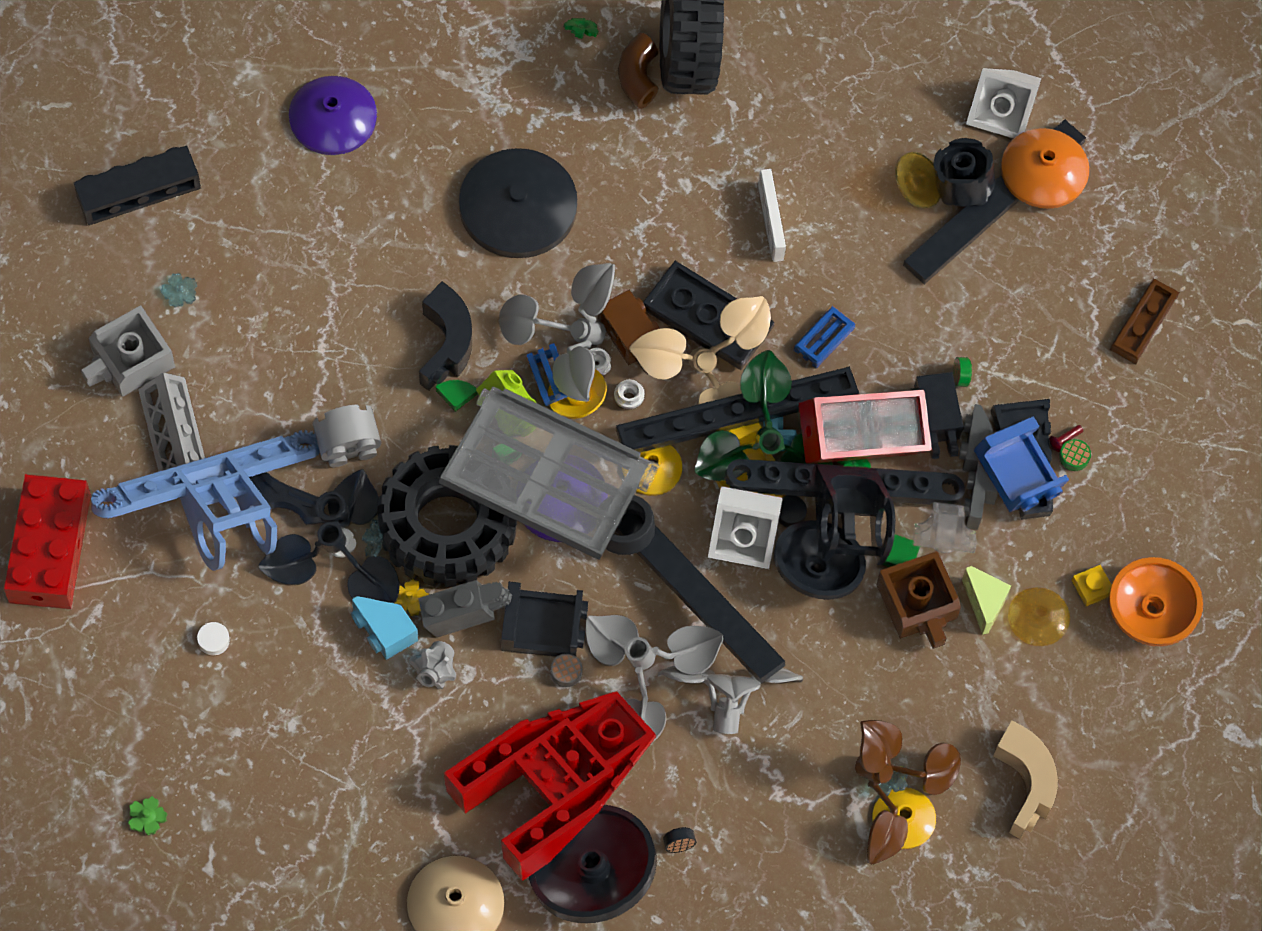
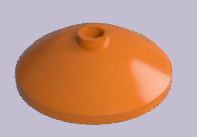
(1044, 181)
(1160, 585)

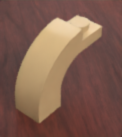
(1035, 764)

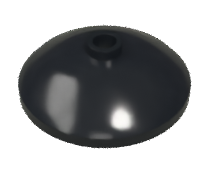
(798, 558)

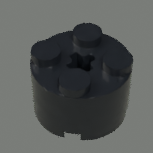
(964, 173)

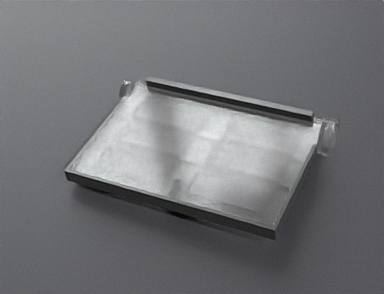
(547, 471)

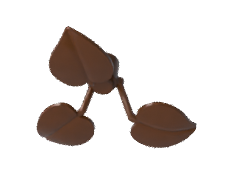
(878, 746)

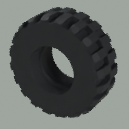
(691, 45)
(433, 555)

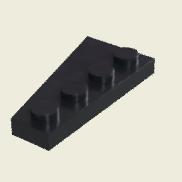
(1012, 413)

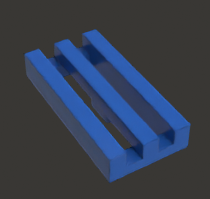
(809, 354)
(543, 357)

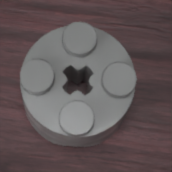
(347, 434)

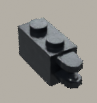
(942, 411)

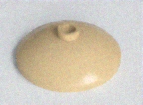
(477, 910)

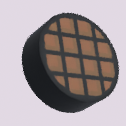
(679, 840)

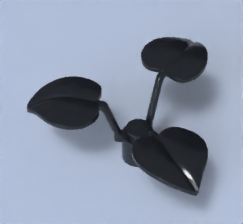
(293, 560)

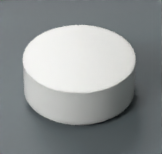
(213, 638)

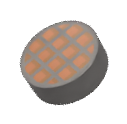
(566, 670)

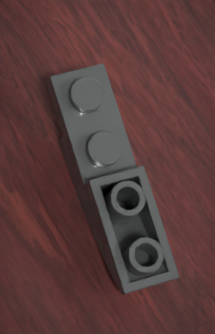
(982, 488)

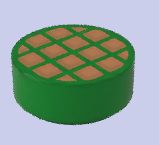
(962, 371)
(1075, 455)

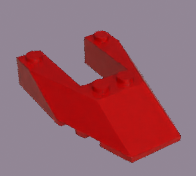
(569, 759)

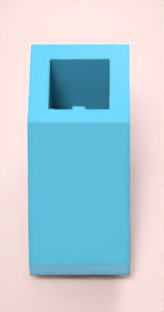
(386, 624)

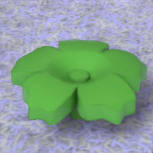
(147, 816)

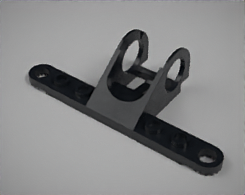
(848, 493)

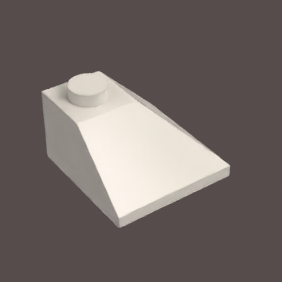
(1003, 101)

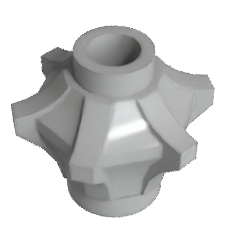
(434, 665)

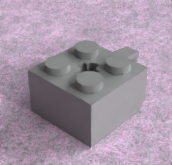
(128, 353)

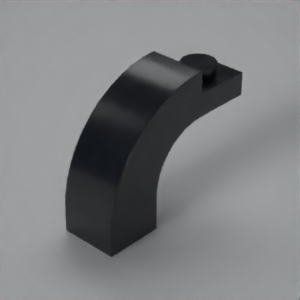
(452, 316)

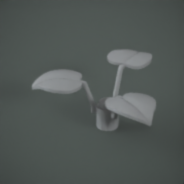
(576, 369)
(615, 635)
(727, 710)

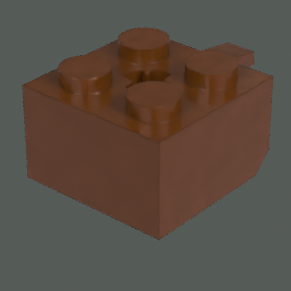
(915, 613)

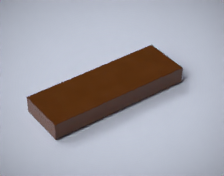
(1144, 321)

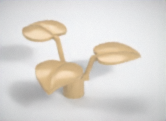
(662, 349)

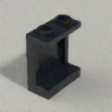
(543, 622)

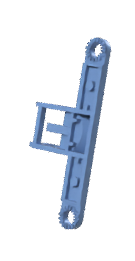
(210, 482)

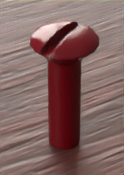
(1057, 442)

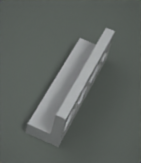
(179, 425)

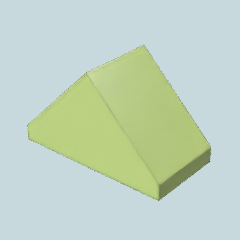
(985, 595)

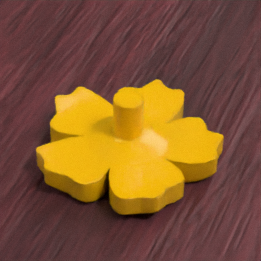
(409, 597)

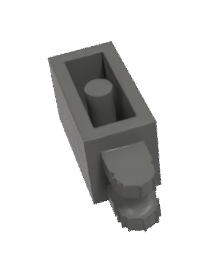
(462, 606)

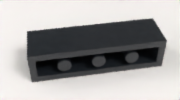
(137, 185)

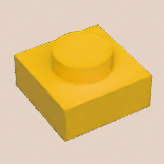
(1092, 585)

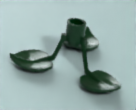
(762, 380)

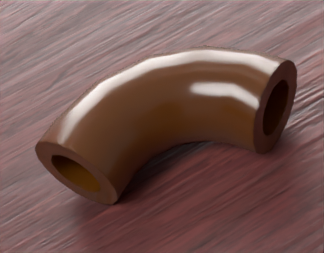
(633, 70)

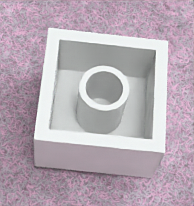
(745, 527)

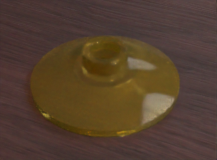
(917, 180)
(1038, 629)

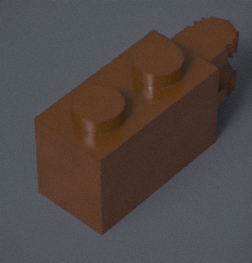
(626, 322)

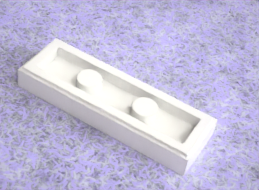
(771, 215)

